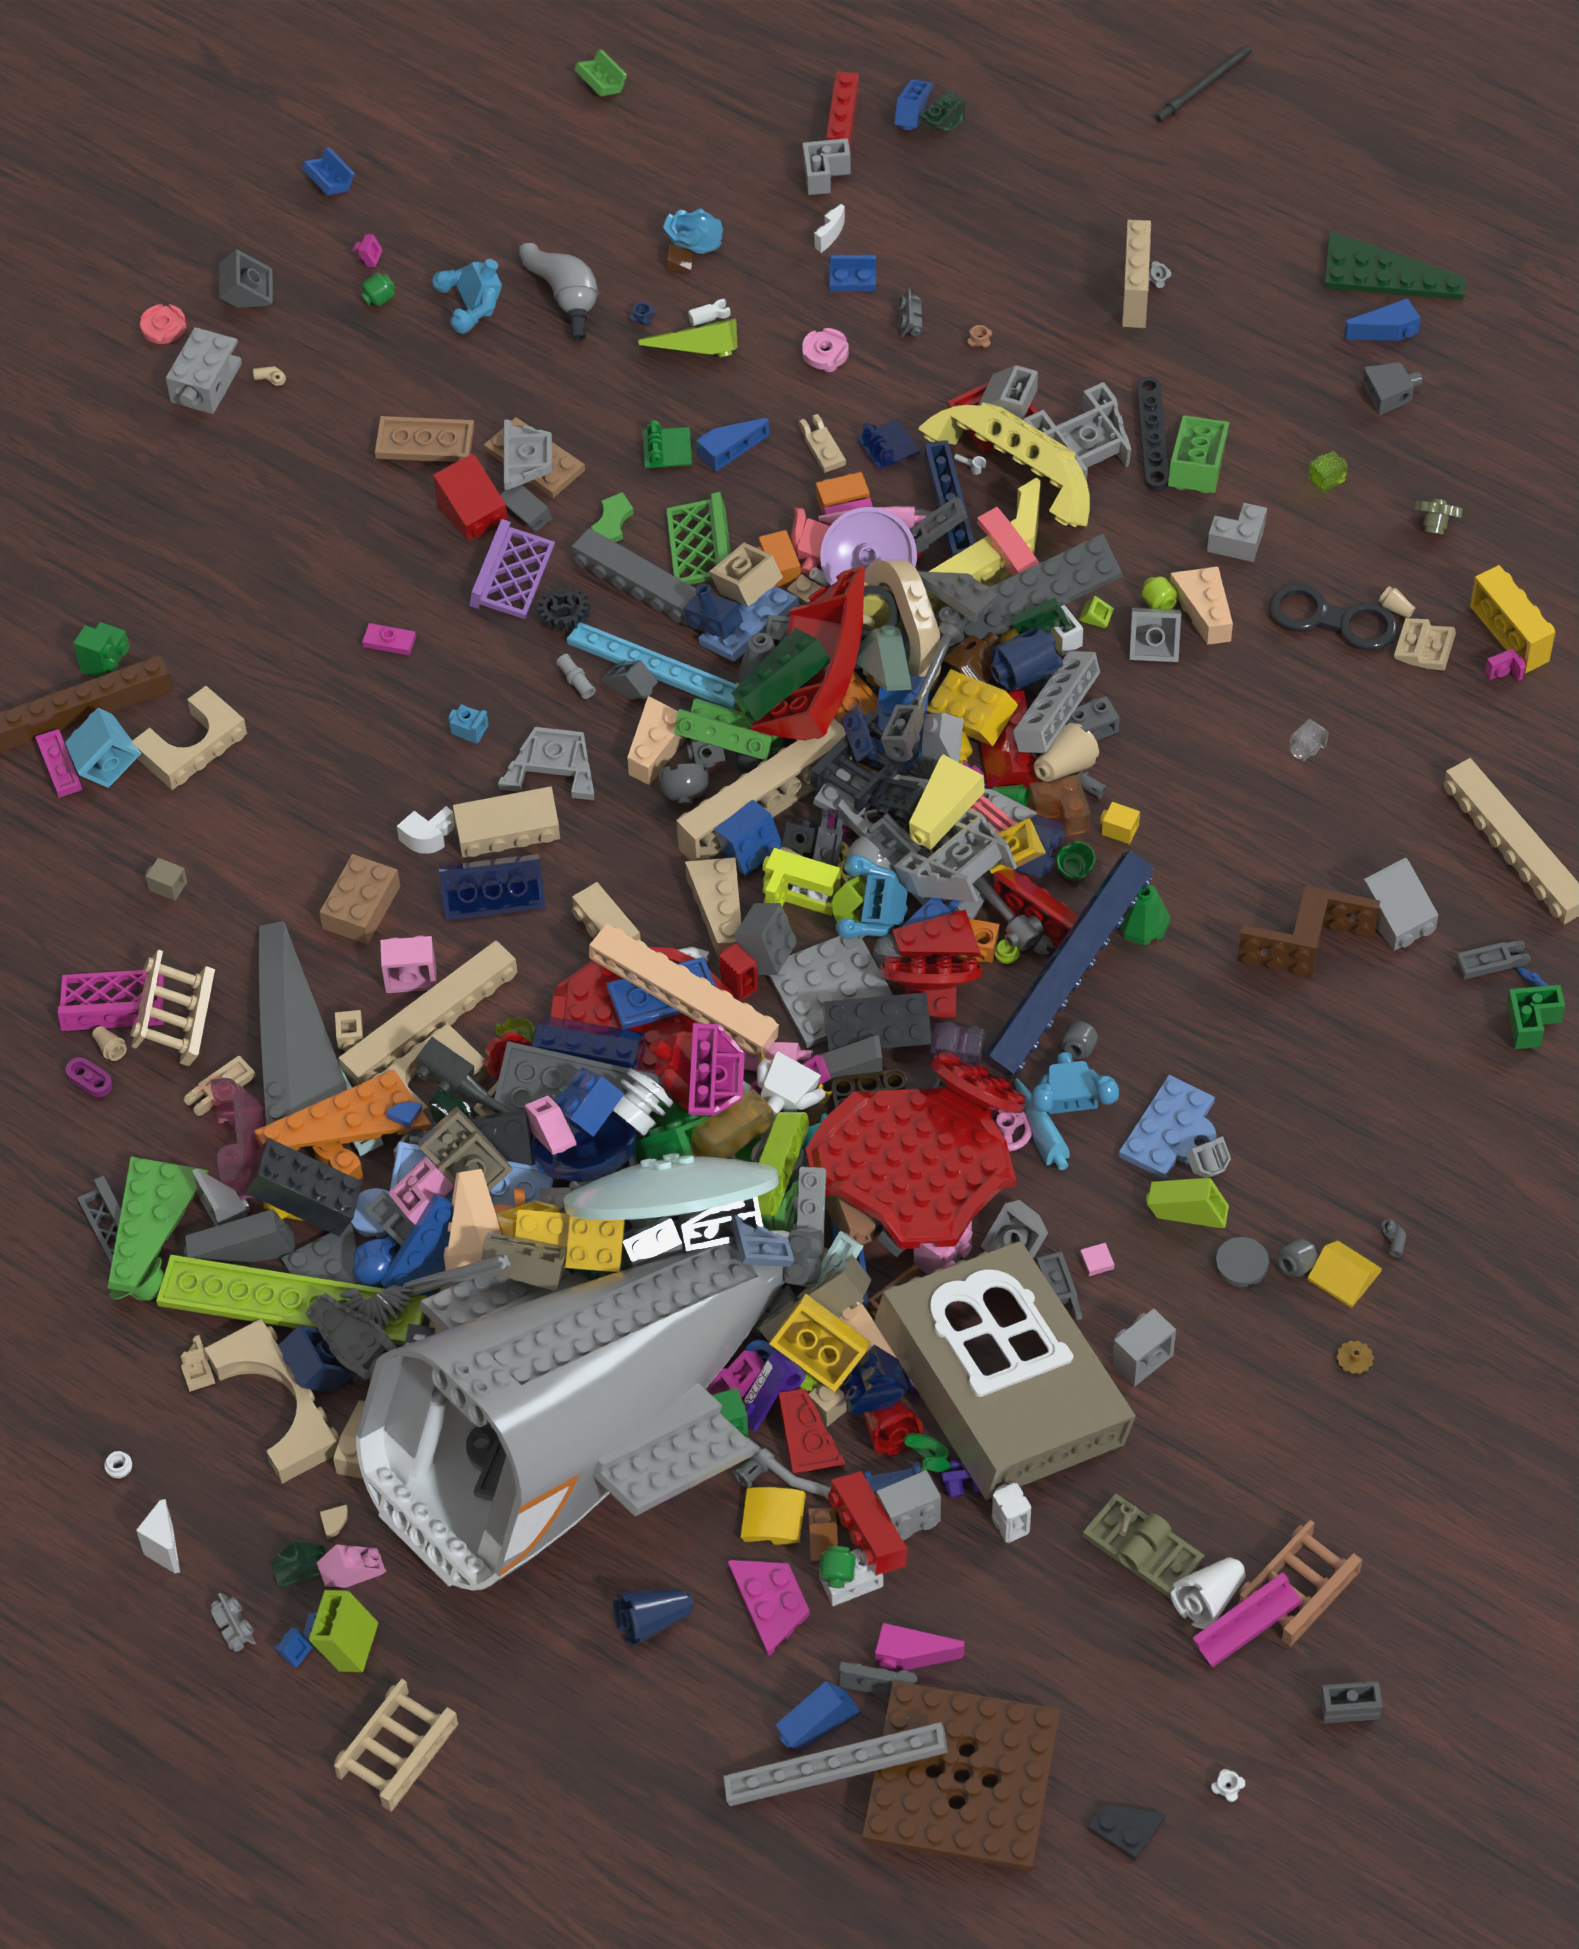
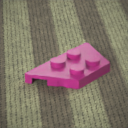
(770, 1598)

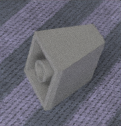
(1404, 904)

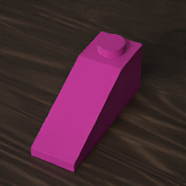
(911, 1649)

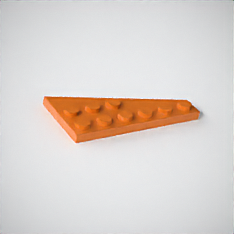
(346, 1117)

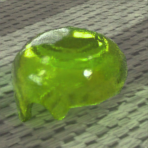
(520, 1025)

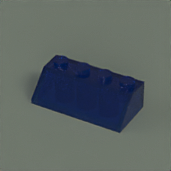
(492, 887)
(590, 1041)

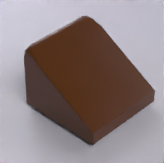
(679, 259)

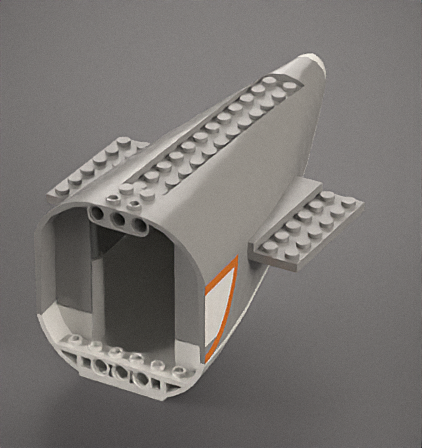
(582, 1388)

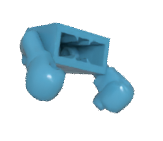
(478, 288)
(883, 900)
(1072, 1087)

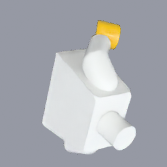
(789, 1084)

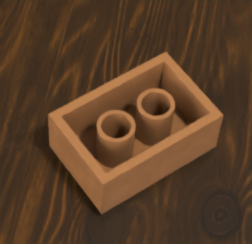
(359, 899)

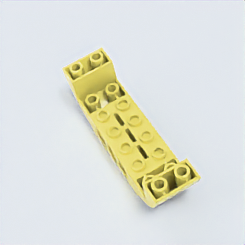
(1026, 445)

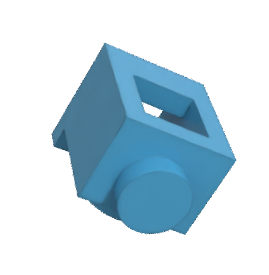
(468, 723)

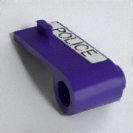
(776, 1375)

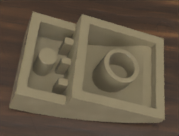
(460, 1147)

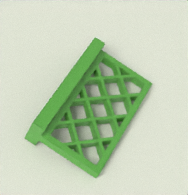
(719, 533)

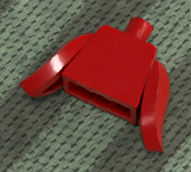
(674, 1066)

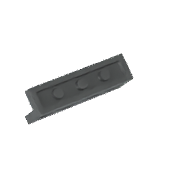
(113, 1209)

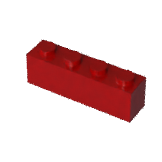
(843, 107)
(867, 1523)

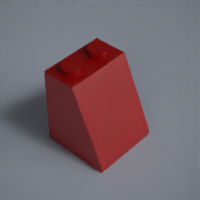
(469, 497)

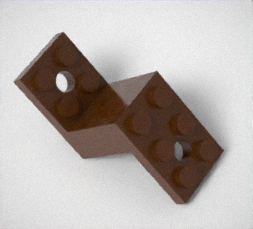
(1317, 910)

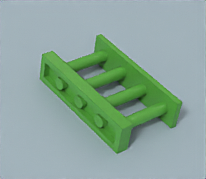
(724, 729)

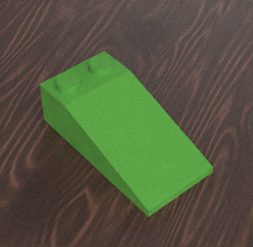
(1198, 454)

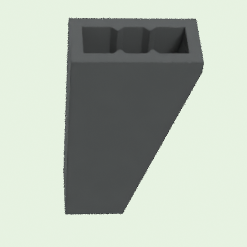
(243, 1240)

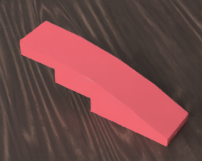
(1007, 541)

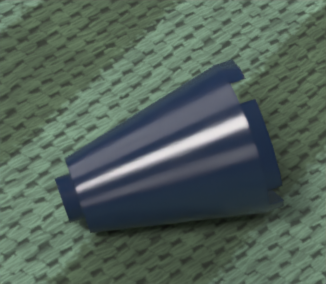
(649, 1612)

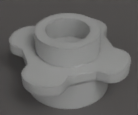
(1164, 273)

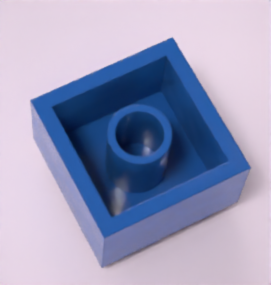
(748, 837)
(588, 1101)

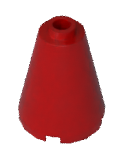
(890, 1426)

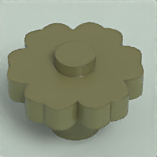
(1437, 514)

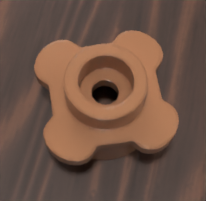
(979, 336)

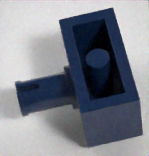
(712, 613)

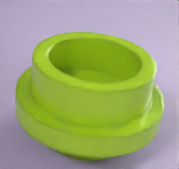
(1005, 953)

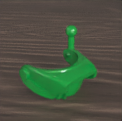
(929, 1449)

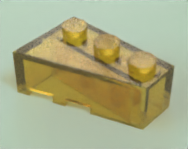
(732, 1128)

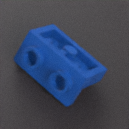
(852, 273)

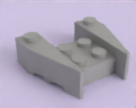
(1093, 434)
(957, 863)

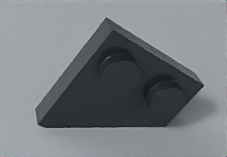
(1126, 1828)

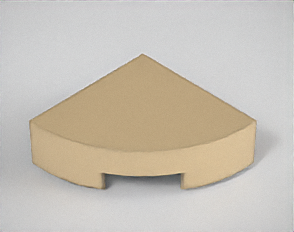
(334, 1520)

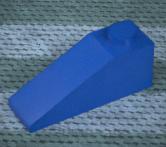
(912, 103)
(1387, 323)
(730, 442)

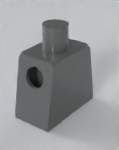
(1390, 385)

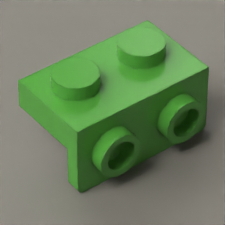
(602, 74)

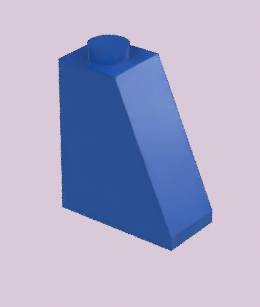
(817, 1716)

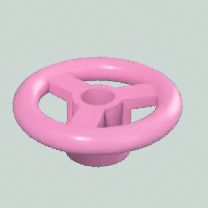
(1013, 1122)

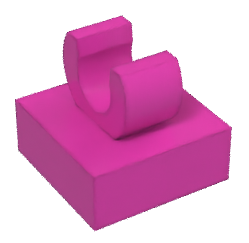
(368, 250)

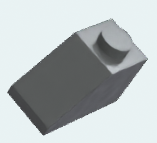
(630, 679)

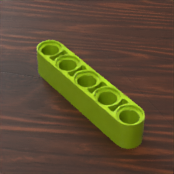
(782, 1153)

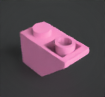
(549, 1125)
(350, 1565)

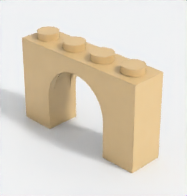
(1136, 273)
(177, 764)
(450, 1038)

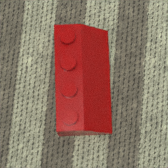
(1003, 761)
(1028, 900)

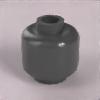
(1079, 1040)
(1297, 1257)

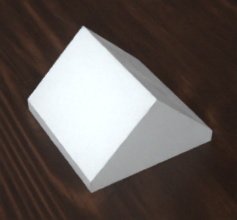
(158, 1537)

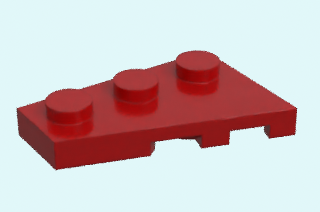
(941, 935)
(806, 1437)

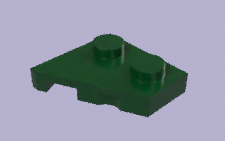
(1045, 616)

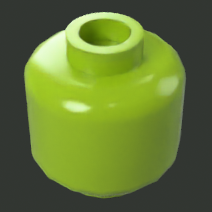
(1158, 593)

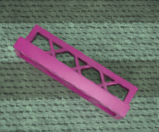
(1247, 1620)

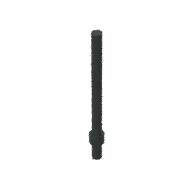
(1174, 105)

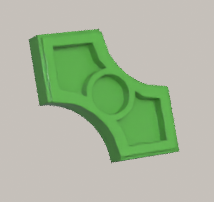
(615, 512)

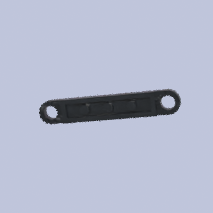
(1153, 434)

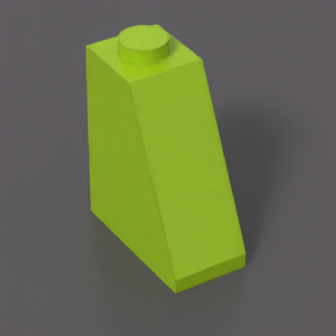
(1188, 1202)

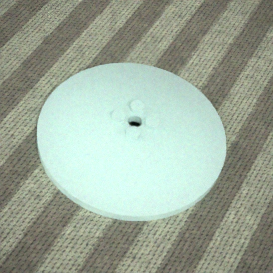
(670, 1188)

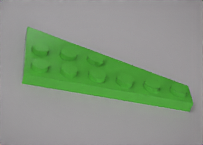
(150, 1210)

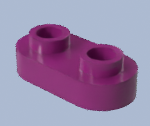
(90, 1078)

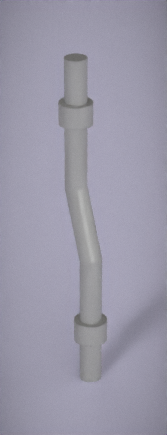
(787, 1476)

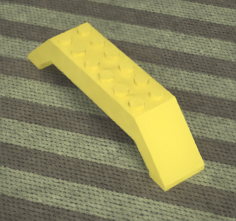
(978, 560)

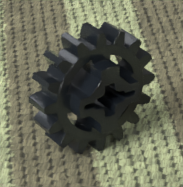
(563, 608)

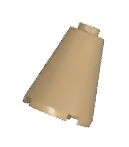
(1069, 753)

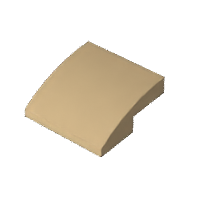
(1425, 644)

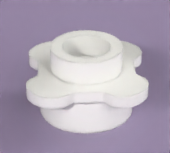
(1227, 1776)

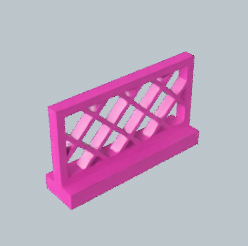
(110, 1013)

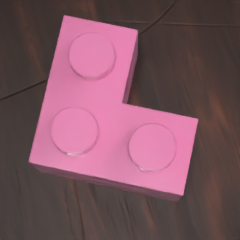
(418, 1187)

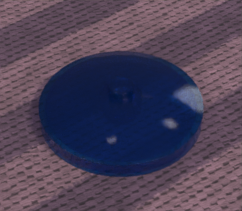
(591, 1155)

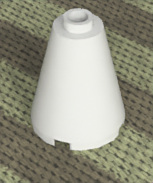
(1207, 1591)

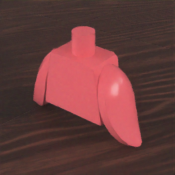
(807, 540)

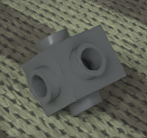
(705, 757)

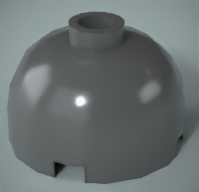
(685, 783)

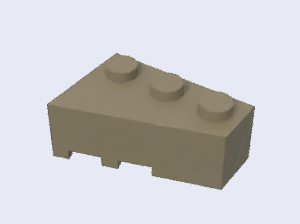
(529, 1260)

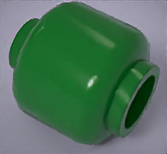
(378, 289)
(837, 1566)

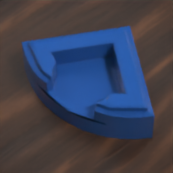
(404, 1113)

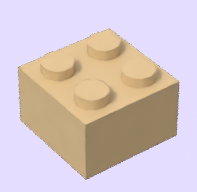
(746, 574)

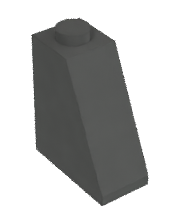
(853, 1059)

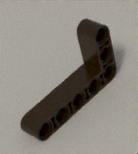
(859, 1082)

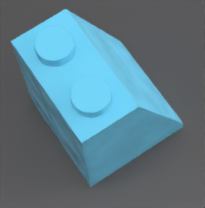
(101, 748)

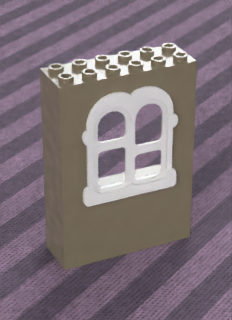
(1025, 1417)

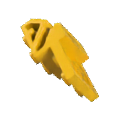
(588, 1241)

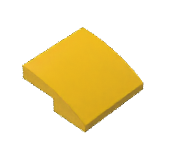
(773, 1515)

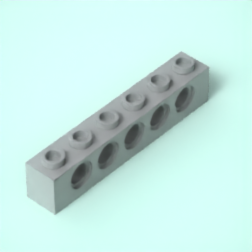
(1056, 702)

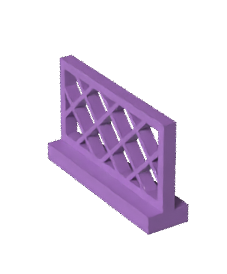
(491, 569)

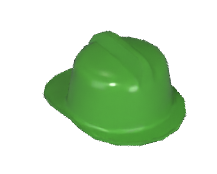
(148, 1287)

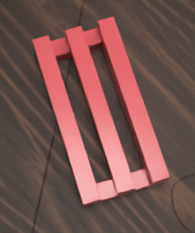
(993, 814)

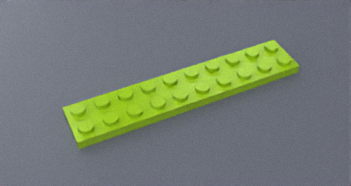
(264, 1294)

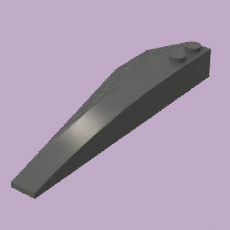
(294, 1041)

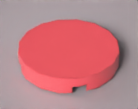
(162, 324)

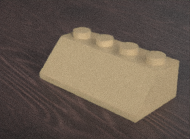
(506, 822)

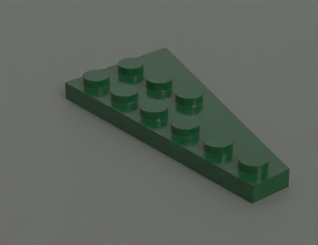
(1371, 269)

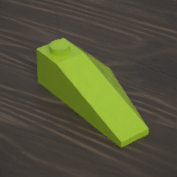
(708, 339)

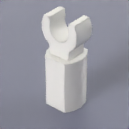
(708, 313)

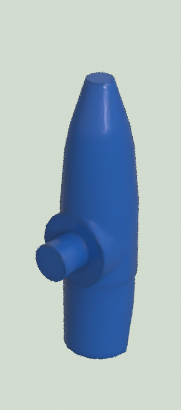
(1532, 978)

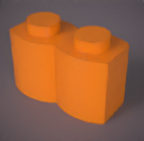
(339, 1158)

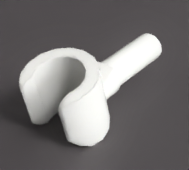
(975, 464)

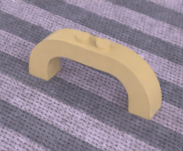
(914, 610)

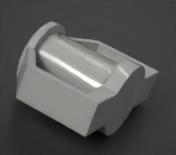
(1209, 1158)

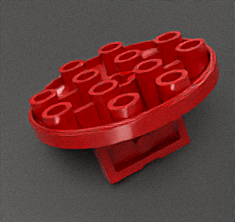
(936, 978)
(973, 1086)

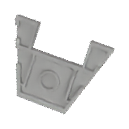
(552, 753)

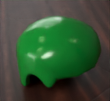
(1075, 861)

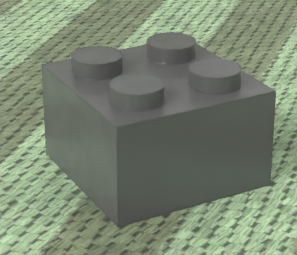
(766, 937)

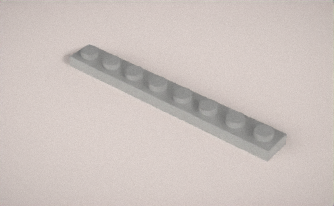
(835, 1764)

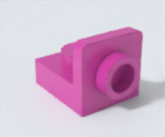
(1504, 663)

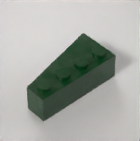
(780, 674)

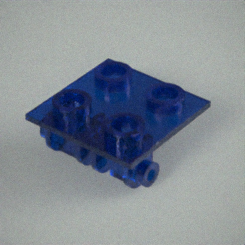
(887, 443)

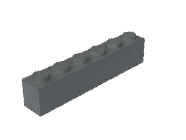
(633, 574)

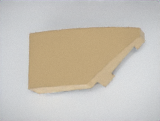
(196, 1366)

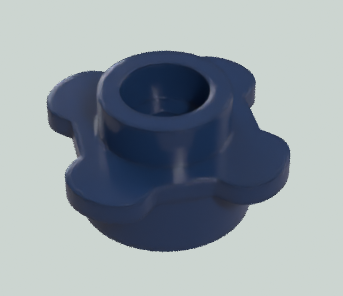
(642, 313)

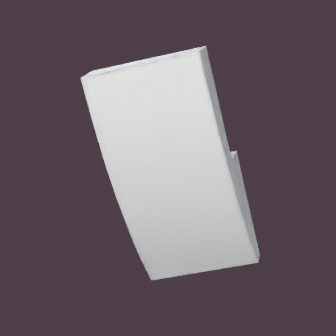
(829, 232)

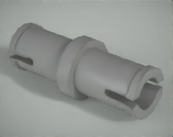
(575, 676)

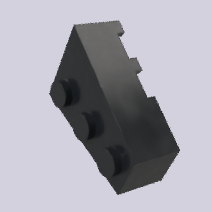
(508, 1134)

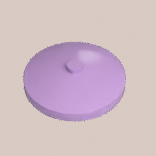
(863, 538)

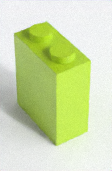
(343, 1631)

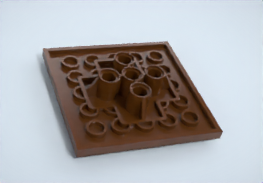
(1008, 1747)

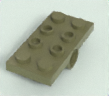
(1147, 1547)

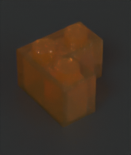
(1064, 799)

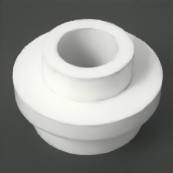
(118, 1458)

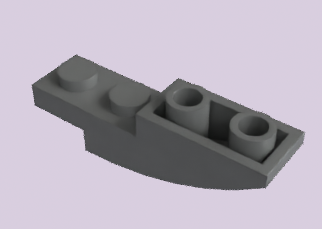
(390, 1217)

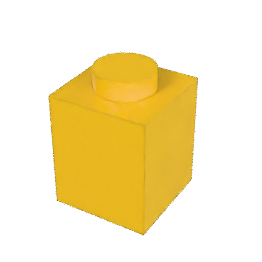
(1120, 822)

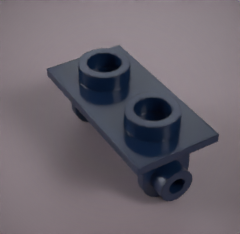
(858, 735)

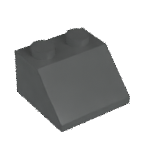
(245, 281)

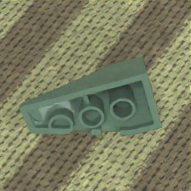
(885, 658)

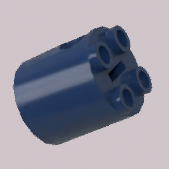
(1025, 659)

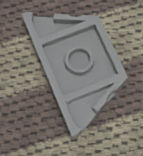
(525, 454)

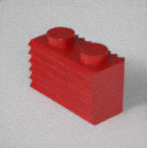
(738, 971)

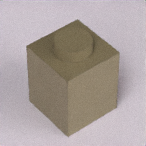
(166, 879)

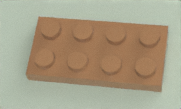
(424, 439)
(564, 466)

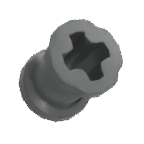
(743, 1477)

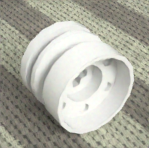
(641, 1101)

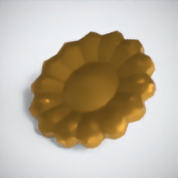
(1355, 1357)

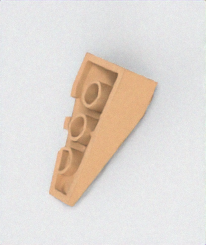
(471, 1219)

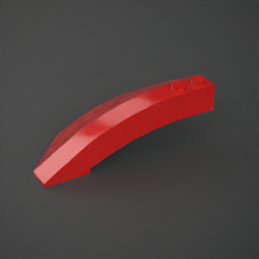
(837, 622)

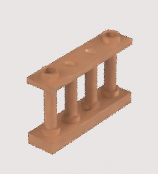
(1327, 1588)

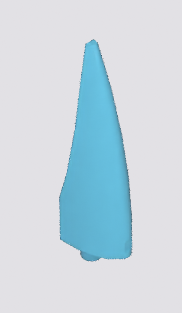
(1044, 1132)

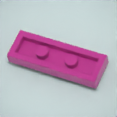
(58, 763)

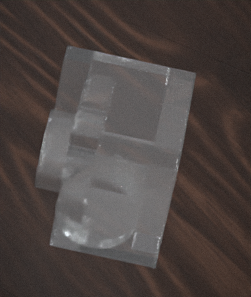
(1308, 740)

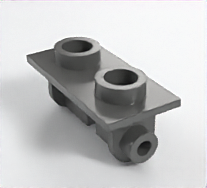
(909, 310)

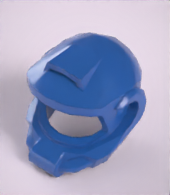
(373, 1261)

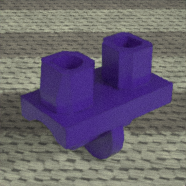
(954, 1479)

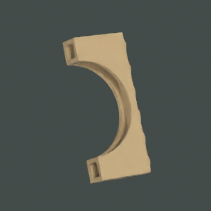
(256, 1352)

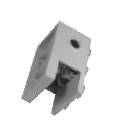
(203, 371)

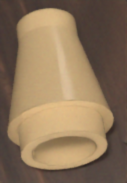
(1396, 602)
(109, 1043)

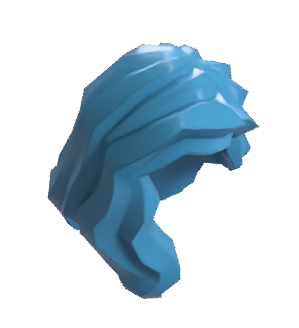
(694, 230)

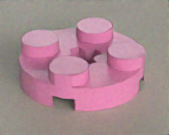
(829, 359)

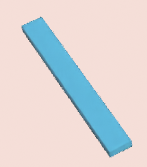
(661, 666)

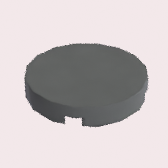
(1242, 1261)

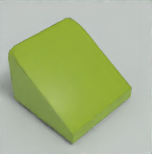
(1096, 612)

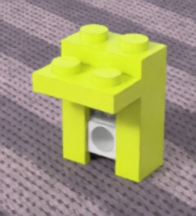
(800, 881)

